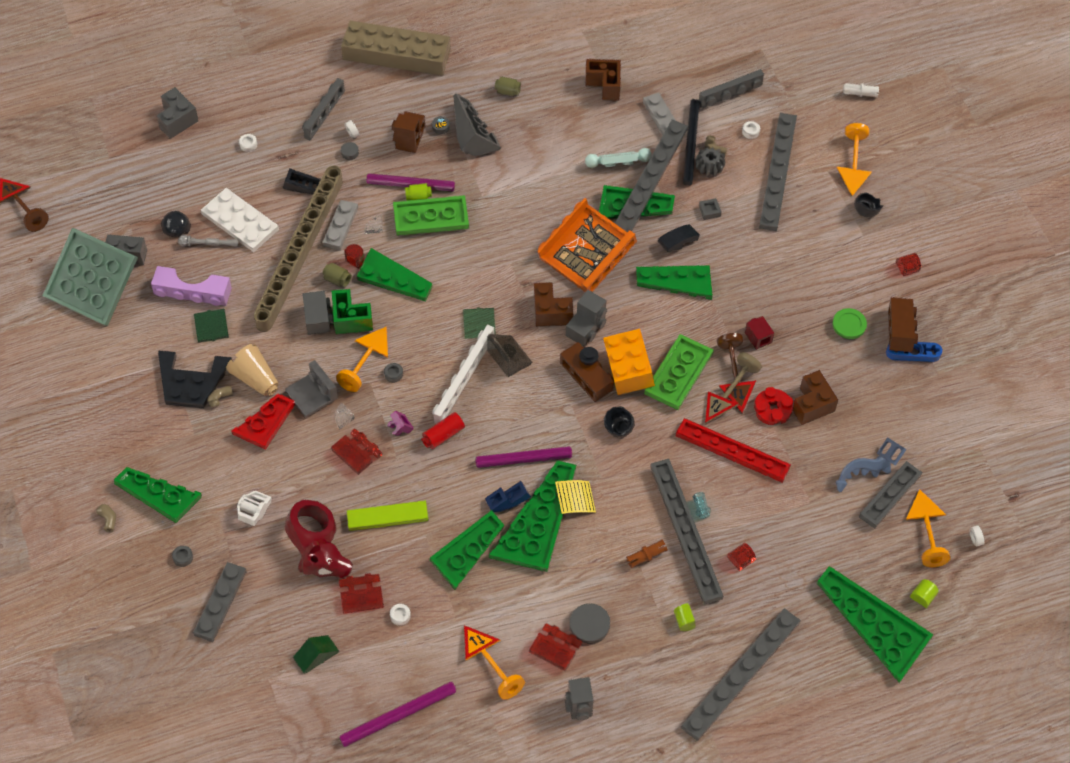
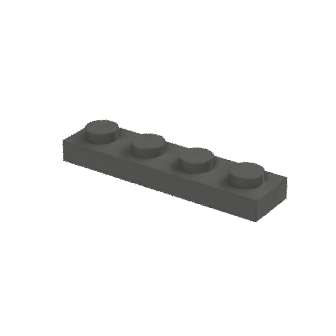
(731, 88)
(322, 111)
(890, 494)
(220, 602)

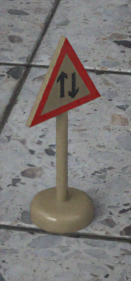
(719, 405)

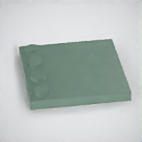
(90, 276)

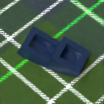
(503, 500)

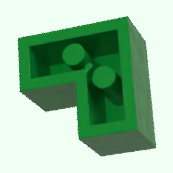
(349, 316)

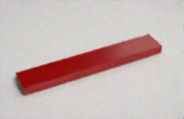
(733, 450)

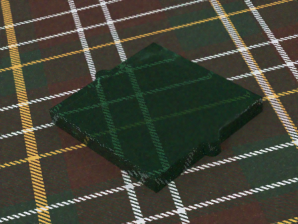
(477, 320)
(211, 325)

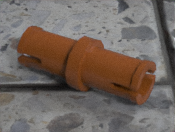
(646, 553)

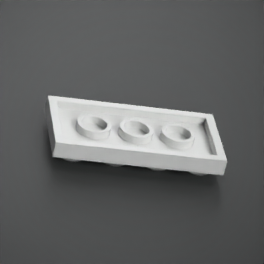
(240, 219)

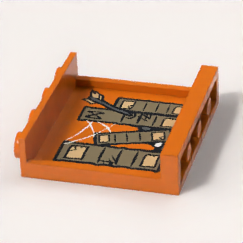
(586, 247)

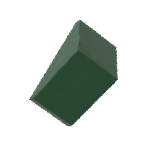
(315, 652)

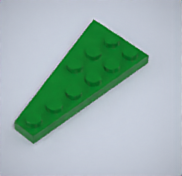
(537, 526)
(884, 629)

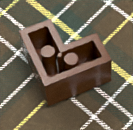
(605, 74)
(408, 131)
(551, 310)
(817, 398)

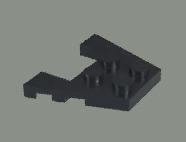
(189, 387)

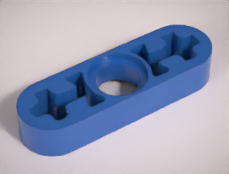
(921, 346)

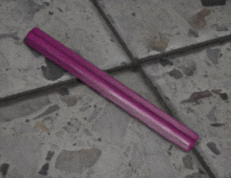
(397, 714)

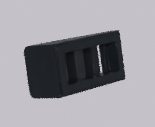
(299, 176)

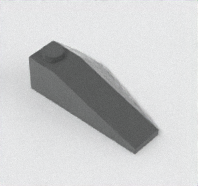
(472, 130)

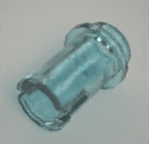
(702, 508)

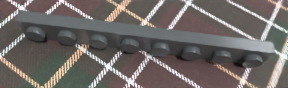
(778, 172)
(651, 175)
(686, 531)
(740, 674)

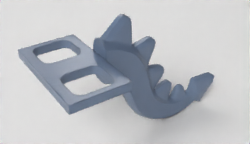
(882, 462)

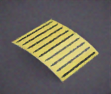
(575, 496)

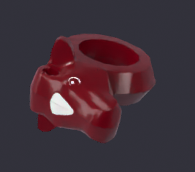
(316, 550)

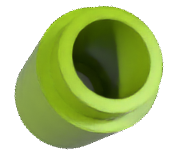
(418, 192)

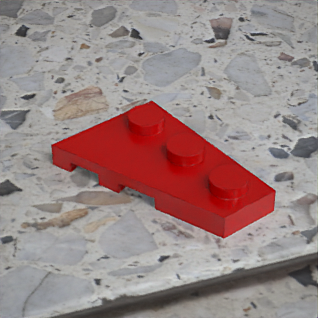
(264, 425)

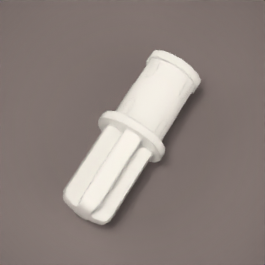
(861, 90)

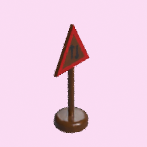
(35, 218)
(743, 389)

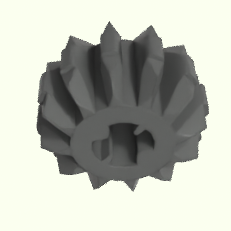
(710, 161)

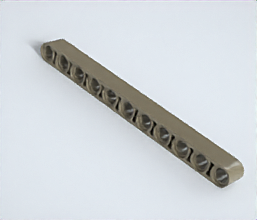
(298, 248)

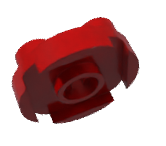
(776, 397)

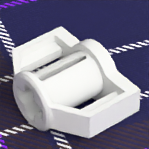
(253, 507)

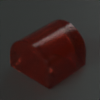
(354, 255)
(909, 264)
(742, 556)

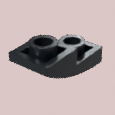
(677, 237)

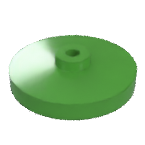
(849, 323)

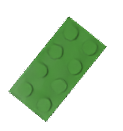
(431, 215)
(679, 371)

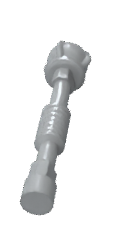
(185, 240)

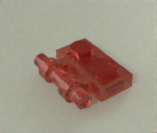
(352, 454)
(361, 599)
(553, 651)

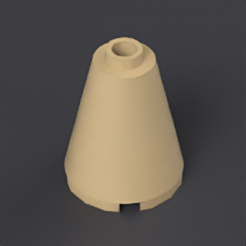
(253, 370)

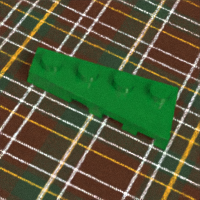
(615, 198)
(390, 275)
(684, 279)
(159, 495)
(464, 551)

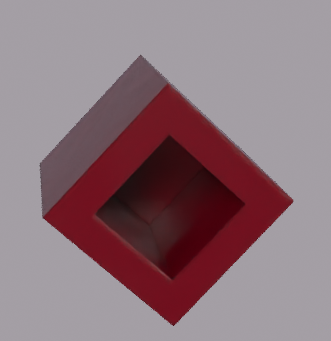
(759, 332)

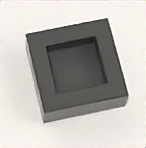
(710, 208)

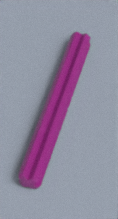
(401, 181)
(523, 457)

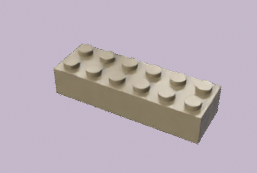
(396, 48)

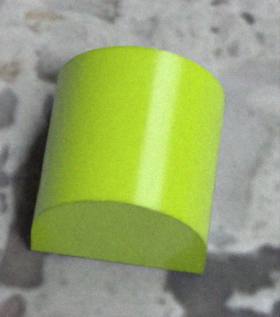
(924, 593)
(684, 617)

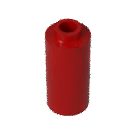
(442, 431)

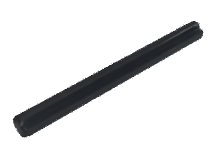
(691, 142)

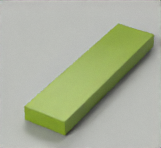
(387, 515)

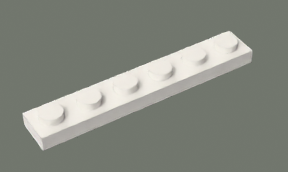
(460, 380)

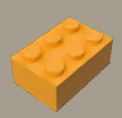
(629, 361)

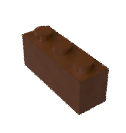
(902, 324)
(589, 377)

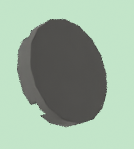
(589, 623)

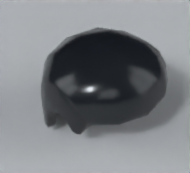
(867, 205)
(175, 224)
(619, 422)

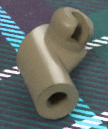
(710, 142)
(214, 397)
(110, 516)

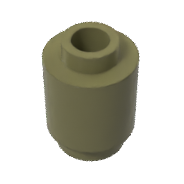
(507, 86)
(336, 275)

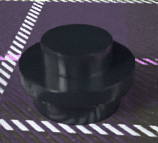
(588, 355)

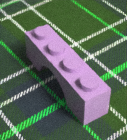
(212, 290)

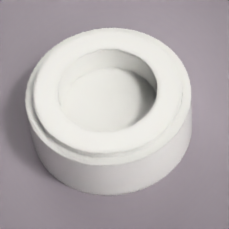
(351, 129)
(751, 130)
(248, 142)
(977, 536)
(400, 614)

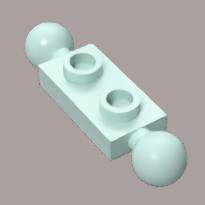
(625, 158)

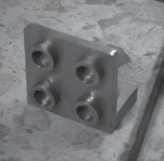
(312, 391)

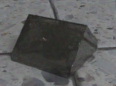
(507, 353)

